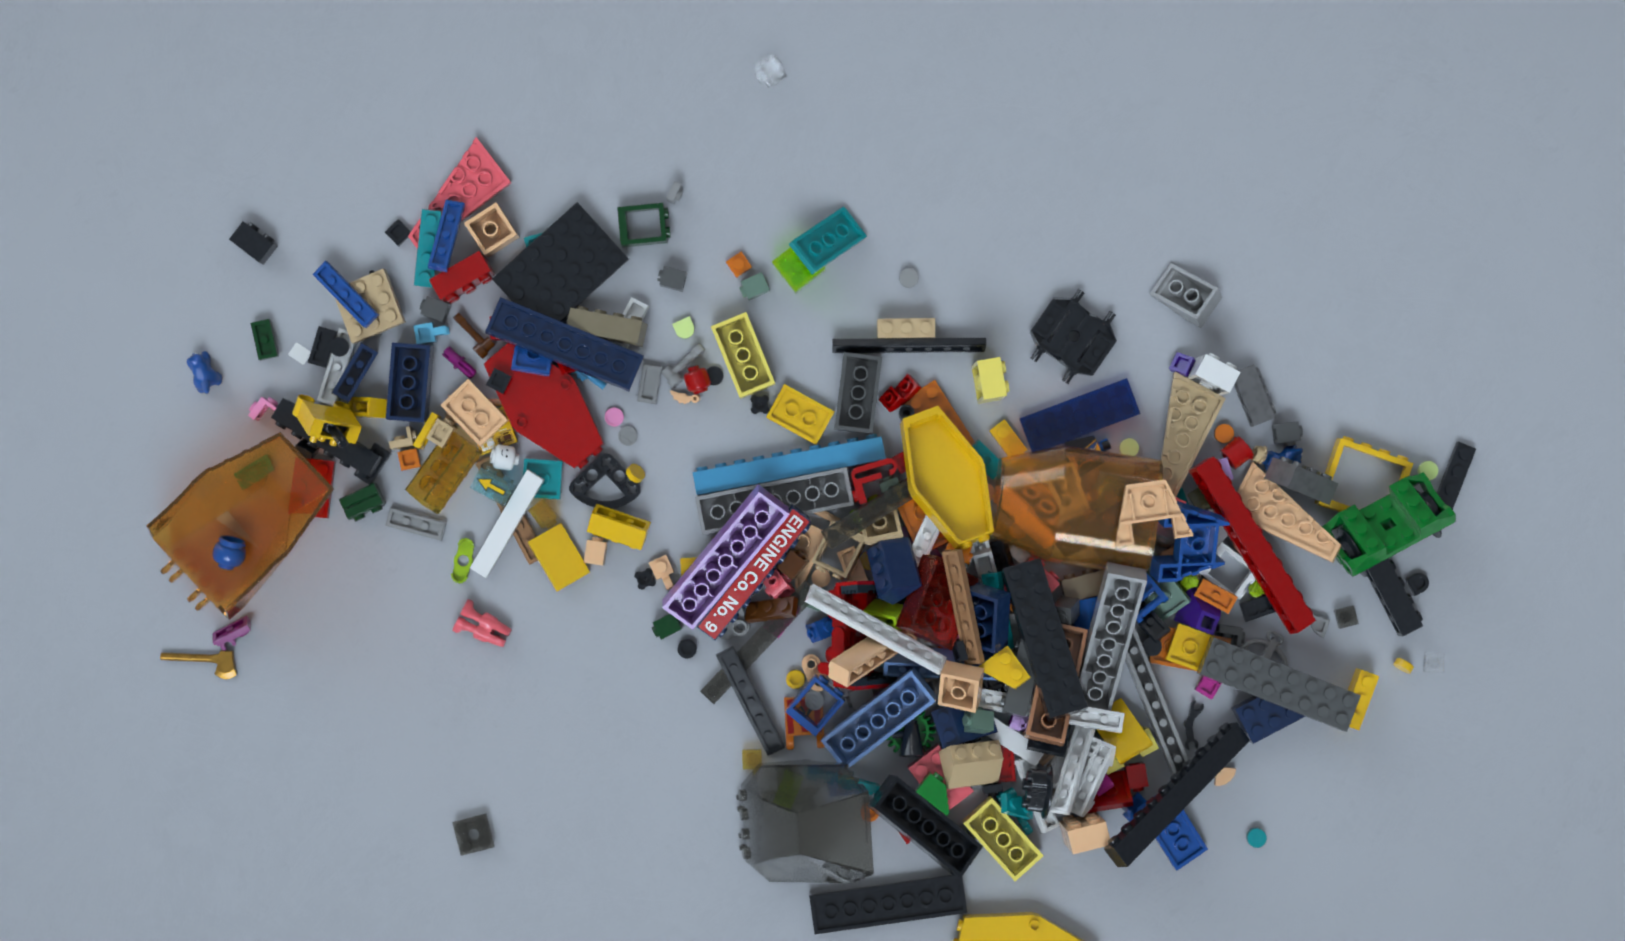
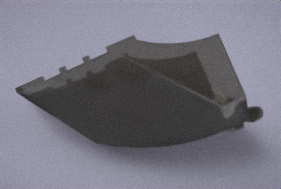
(806, 822)

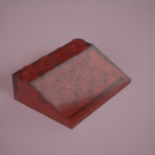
(929, 609)

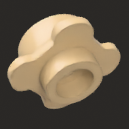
(1260, 454)

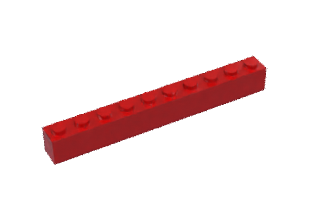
(1252, 545)

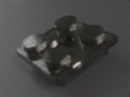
(465, 842)

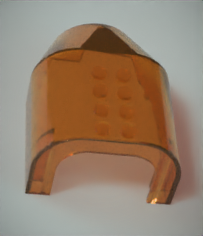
(1068, 506)

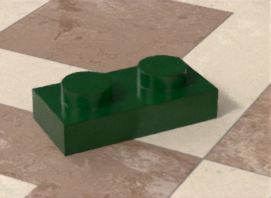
(264, 339)

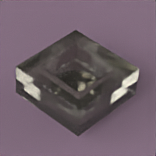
(1346, 616)

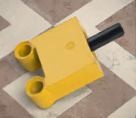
(327, 422)

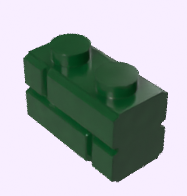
(362, 502)

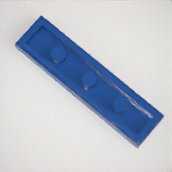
(446, 235)
(345, 294)

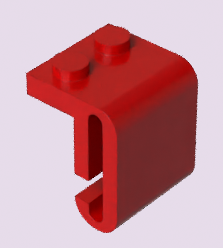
(858, 493)

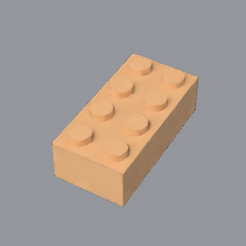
(1084, 832)

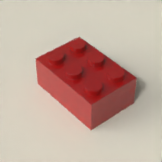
(462, 277)

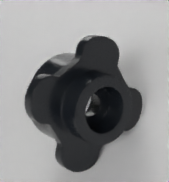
(755, 400)
(648, 574)

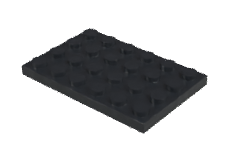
(561, 265)

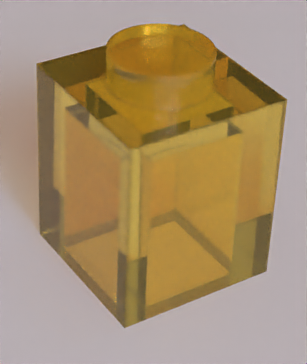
(544, 514)

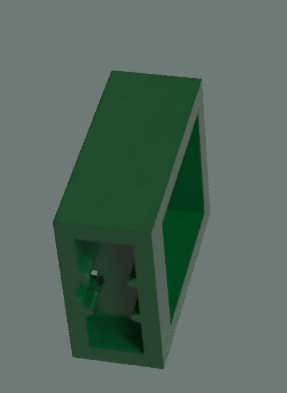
(623, 225)

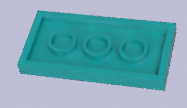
(827, 240)

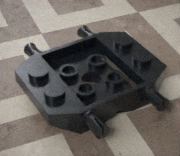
(1069, 351)

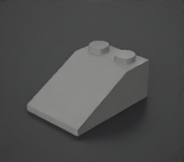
(1186, 295)

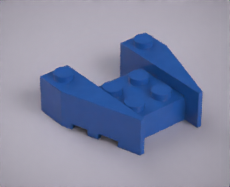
(1193, 552)

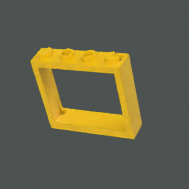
(1364, 448)

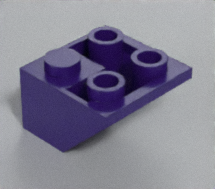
(1198, 614)

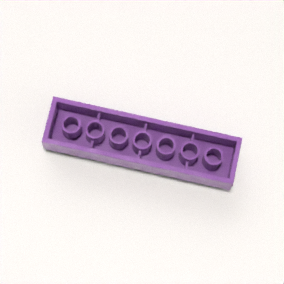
(725, 557)

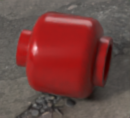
(697, 379)

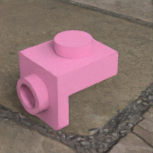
(259, 408)

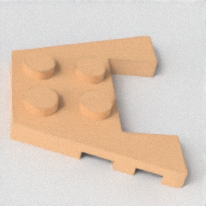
(1149, 503)

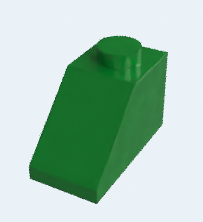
(934, 791)

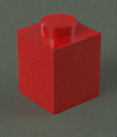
(1136, 776)

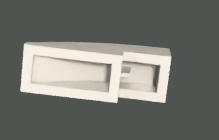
(983, 558)

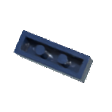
(354, 373)

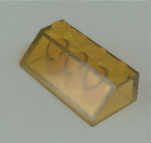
(443, 472)

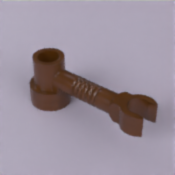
(483, 345)

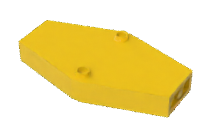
(946, 478)
(1011, 927)

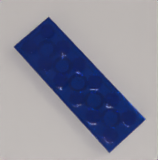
(1079, 416)

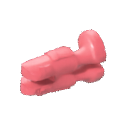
(486, 627)

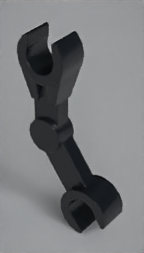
(1188, 724)

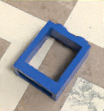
(803, 719)

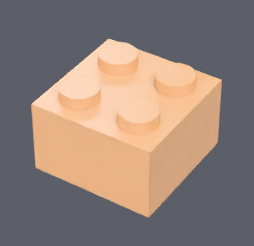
(491, 230)
(960, 686)

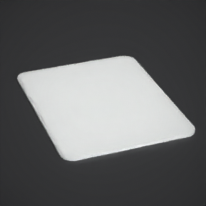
(299, 353)

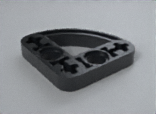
(602, 471)

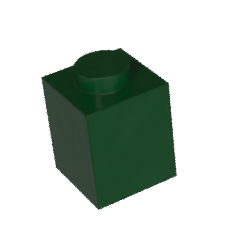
(666, 626)

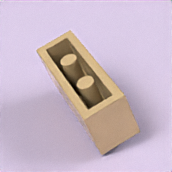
(906, 328)

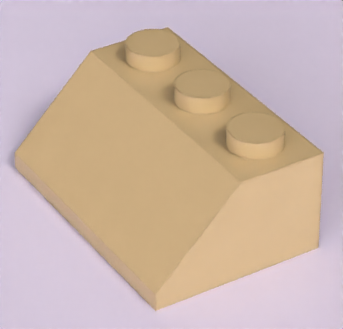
(971, 764)

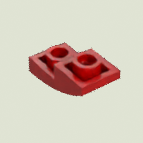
(899, 395)

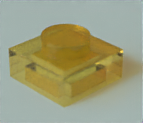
(751, 758)

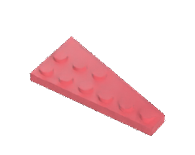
(471, 182)

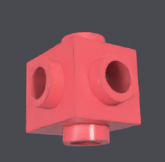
(778, 585)

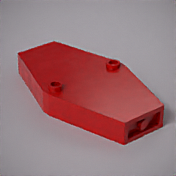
(548, 410)

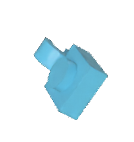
(427, 332)

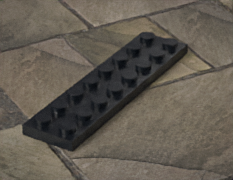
(887, 904)

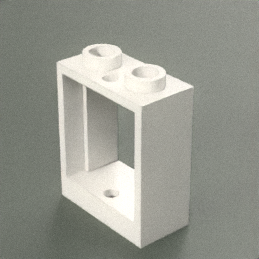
(1249, 578)

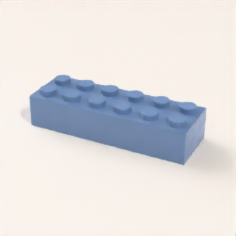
(879, 718)

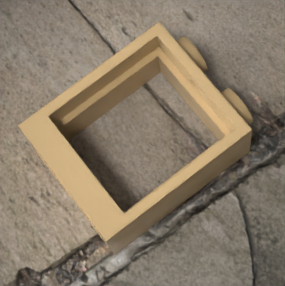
(837, 573)

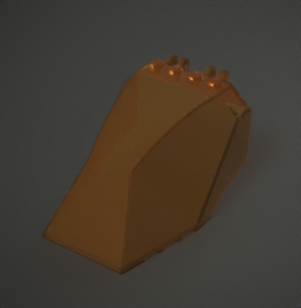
(257, 496)

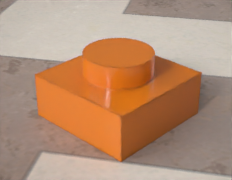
(738, 264)
(409, 459)

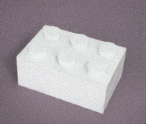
(1214, 374)

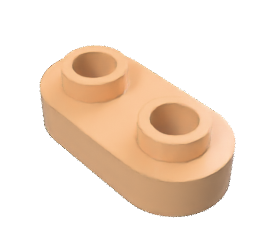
(809, 672)

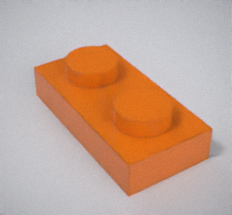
(1216, 595)

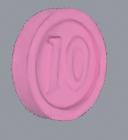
(614, 417)

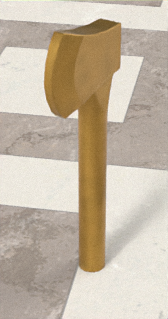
(224, 660)

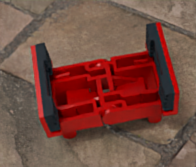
(844, 637)

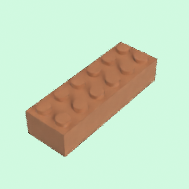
(1038, 726)

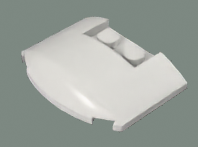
(1097, 763)

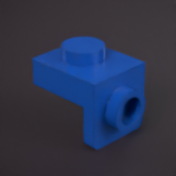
(820, 629)

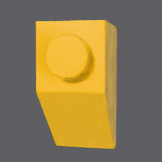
(368, 407)

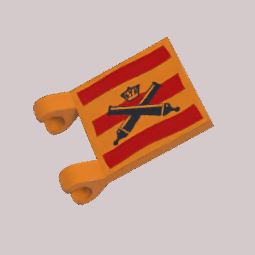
(793, 728)

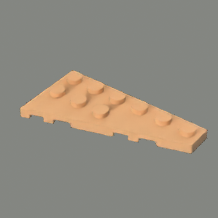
(1283, 517)

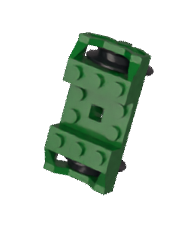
(1389, 524)

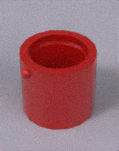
(1237, 452)

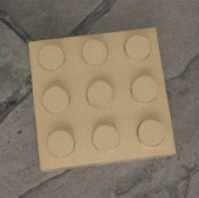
(379, 293)

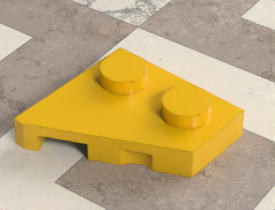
(1006, 668)

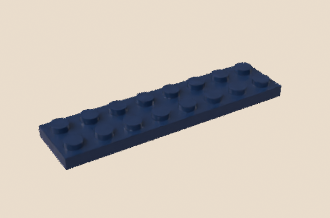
(564, 344)

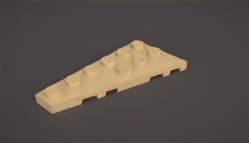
(1188, 422)

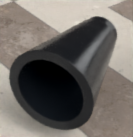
(911, 740)

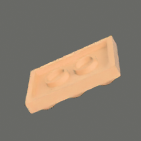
(474, 412)

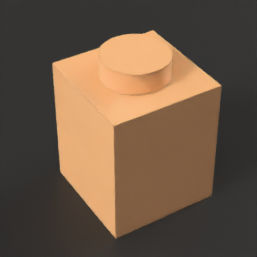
(595, 551)

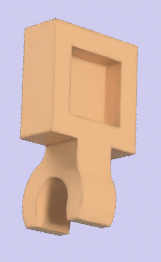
(662, 568)

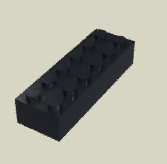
(925, 826)

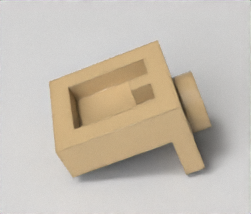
(441, 431)
(401, 442)

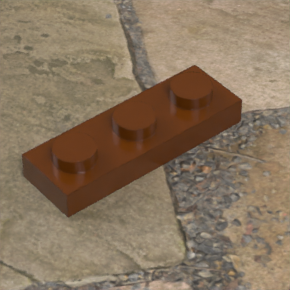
(771, 609)

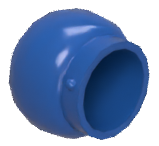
(229, 552)

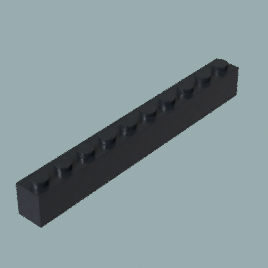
(1176, 795)

